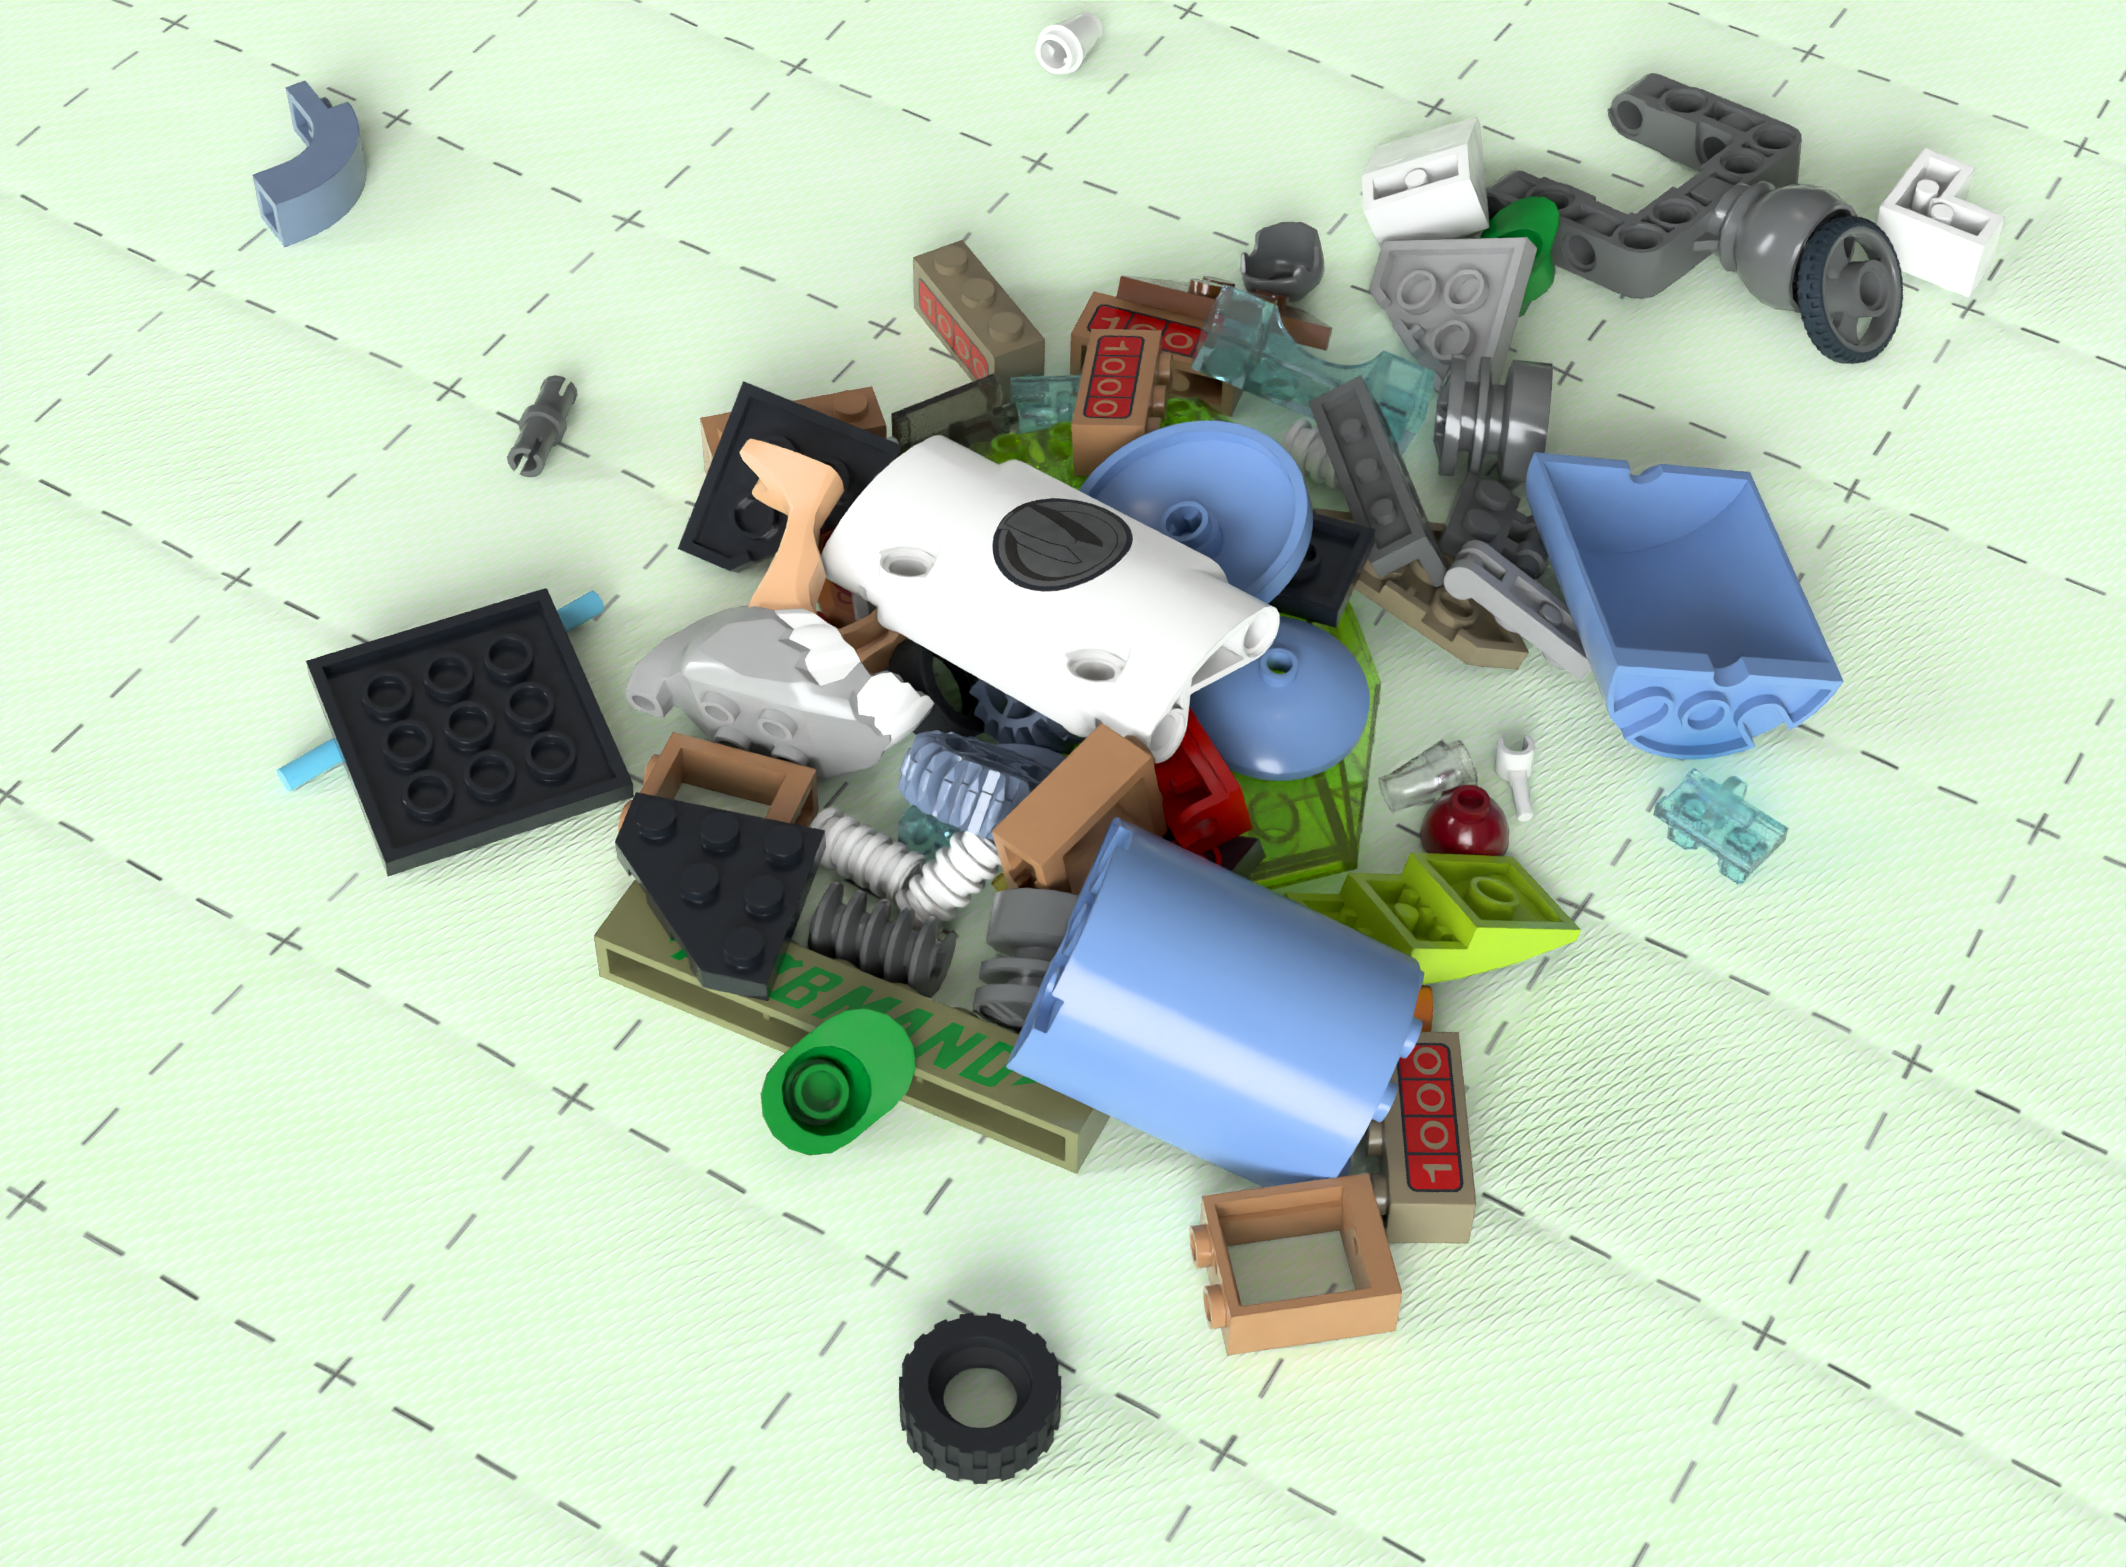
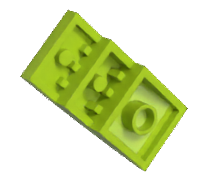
(1451, 913)

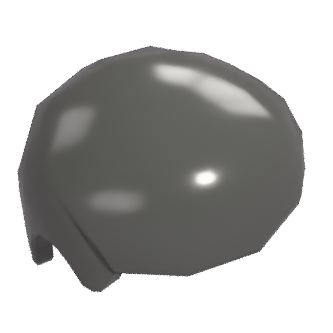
(1284, 260)

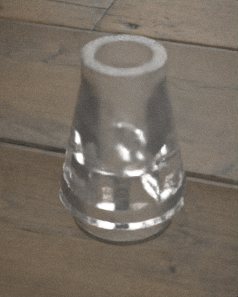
(1428, 776)

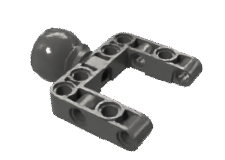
(1737, 207)

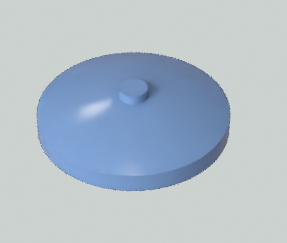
(1217, 493)

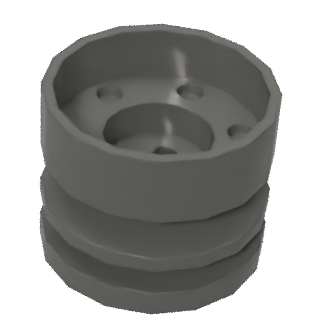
(1493, 417)
(1029, 930)

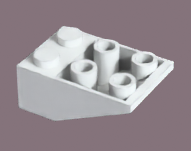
(1427, 185)

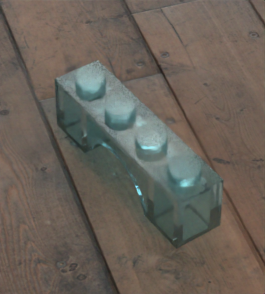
(1253, 351)

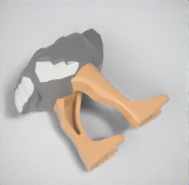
(774, 670)

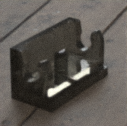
(962, 414)

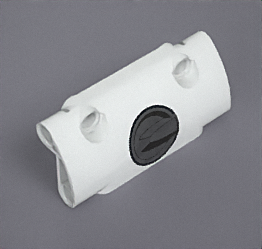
(1045, 592)

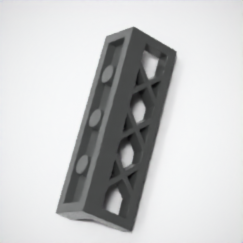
(1376, 480)

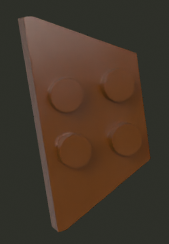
(1198, 296)

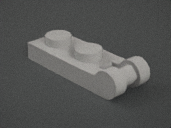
(1518, 604)

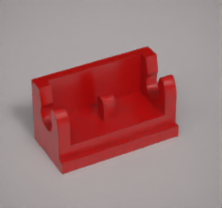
(1200, 793)

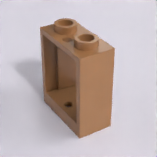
(780, 784)
(1062, 822)
(1287, 1212)

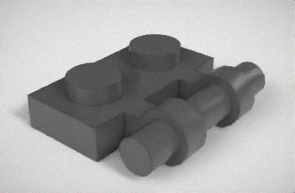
(1489, 514)

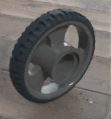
(1848, 290)

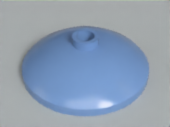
(1292, 720)

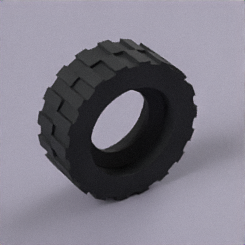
(992, 1450)

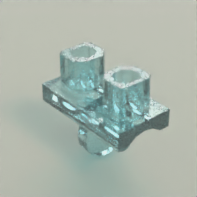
(1044, 399)
(1721, 822)

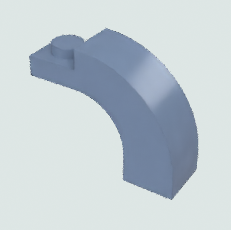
(322, 181)

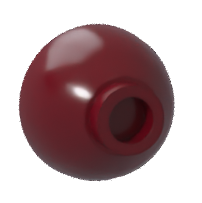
(1465, 824)

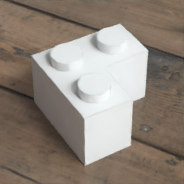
(1935, 227)

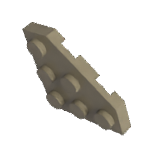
(1452, 623)

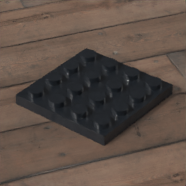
(468, 731)

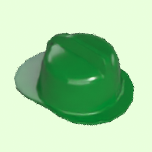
(1539, 222)
(837, 1081)

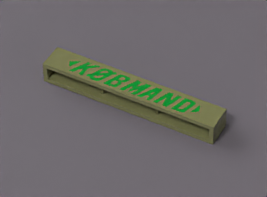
(956, 1053)

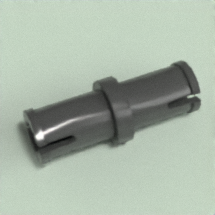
(542, 426)

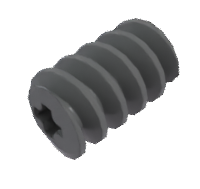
(879, 945)

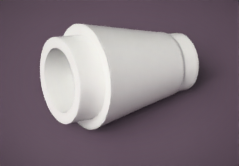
(1067, 43)

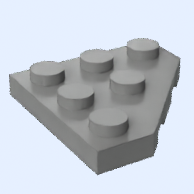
(1454, 298)

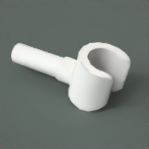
(1516, 768)

